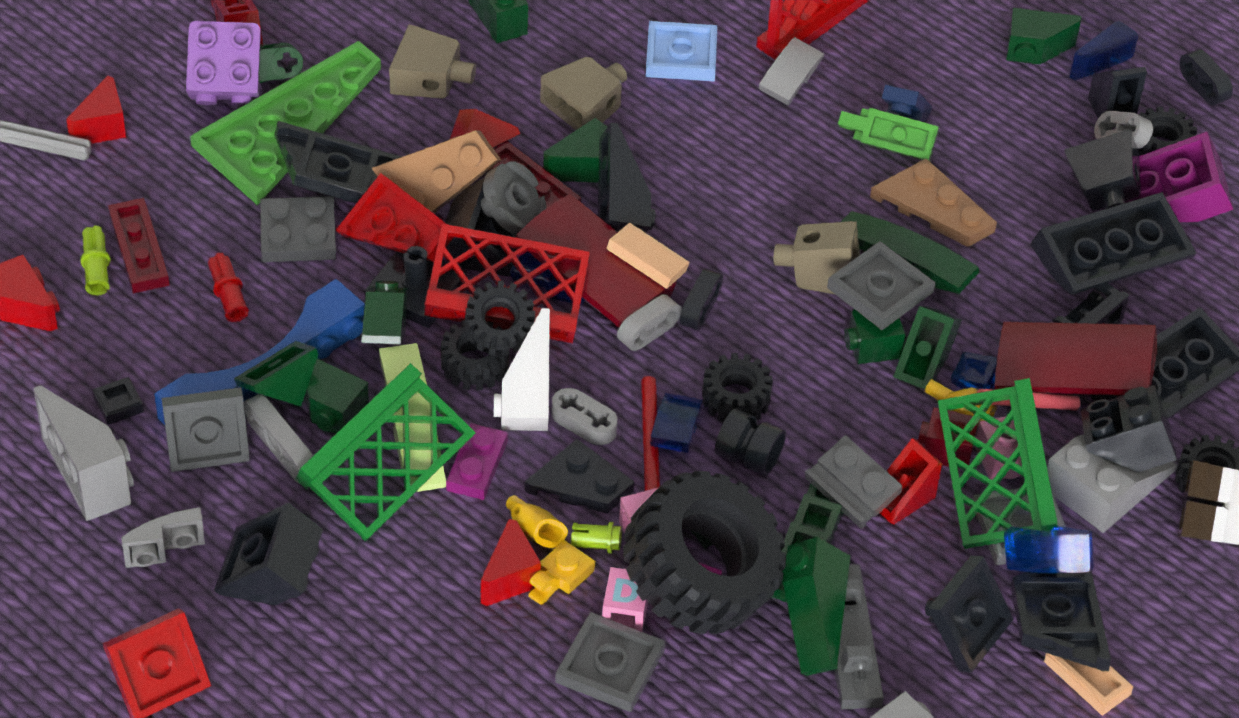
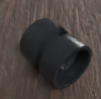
(753, 443)

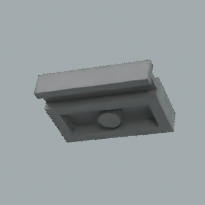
(854, 481)

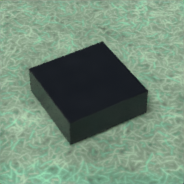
(118, 400)

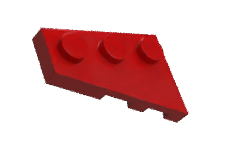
(392, 220)

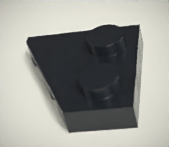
(581, 479)

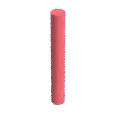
(1047, 401)

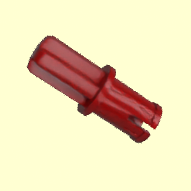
(228, 288)

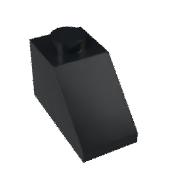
(1117, 90)

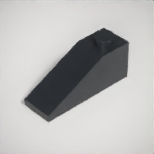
(621, 186)

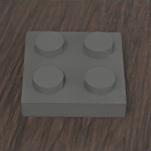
(297, 229)
(881, 285)
(205, 429)
(610, 662)

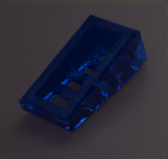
(1105, 50)

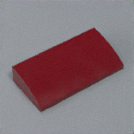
(609, 282)
(1076, 357)

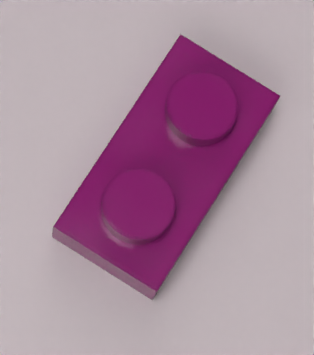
(477, 462)

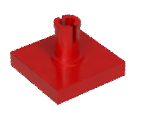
(157, 664)

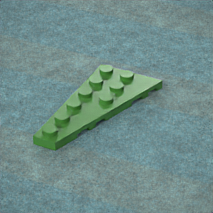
(244, 141)

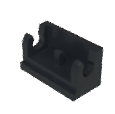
(1098, 309)

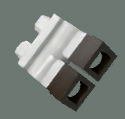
(1210, 521)

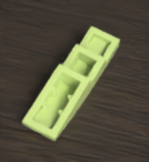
(394, 361)

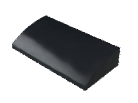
(1113, 244)
(1190, 362)

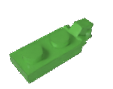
(891, 132)

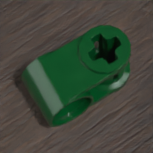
(271, 69)

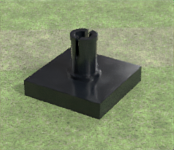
(414, 273)
(970, 613)

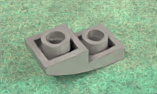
(790, 71)
(149, 541)

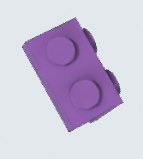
(223, 62)

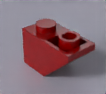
(24, 296)

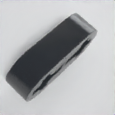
(1206, 77)
(701, 299)

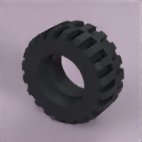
(671, 575)

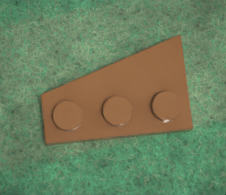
(935, 198)

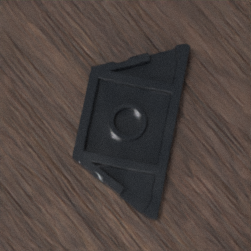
(328, 163)
(1061, 616)

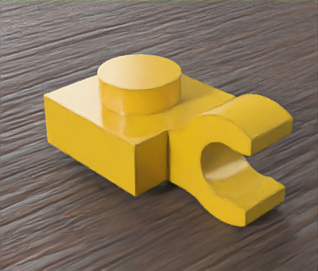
(562, 569)

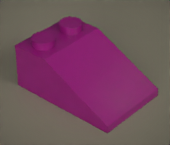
(1189, 178)

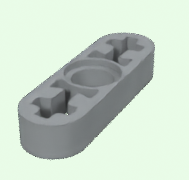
(276, 434)

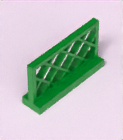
(363, 427)
(1029, 449)

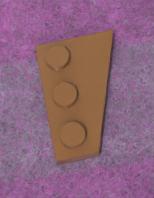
(442, 170)

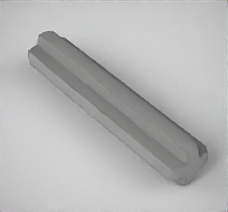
(44, 140)

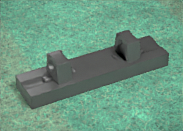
(857, 665)

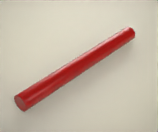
(649, 414)

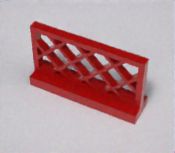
(802, 20)
(453, 304)

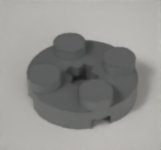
(510, 209)

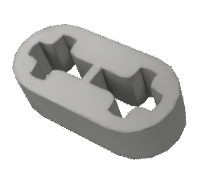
(1123, 121)
(649, 322)
(587, 413)

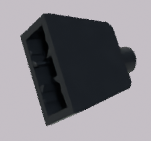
(1107, 169)

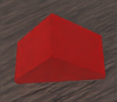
(99, 115)
(492, 128)
(919, 475)
(509, 566)

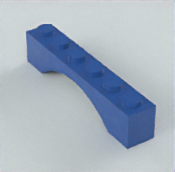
(327, 322)

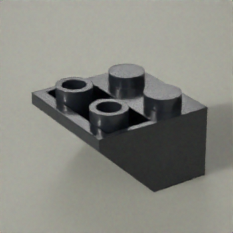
(1130, 430)

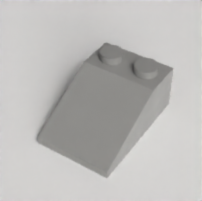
(85, 455)
(1098, 487)

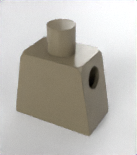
(428, 65)
(583, 91)
(819, 253)

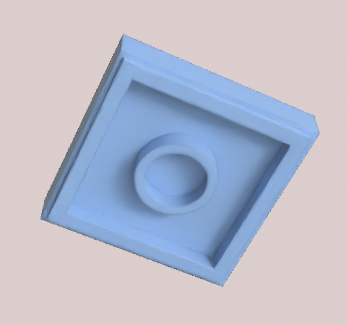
(681, 51)

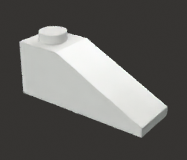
(526, 383)

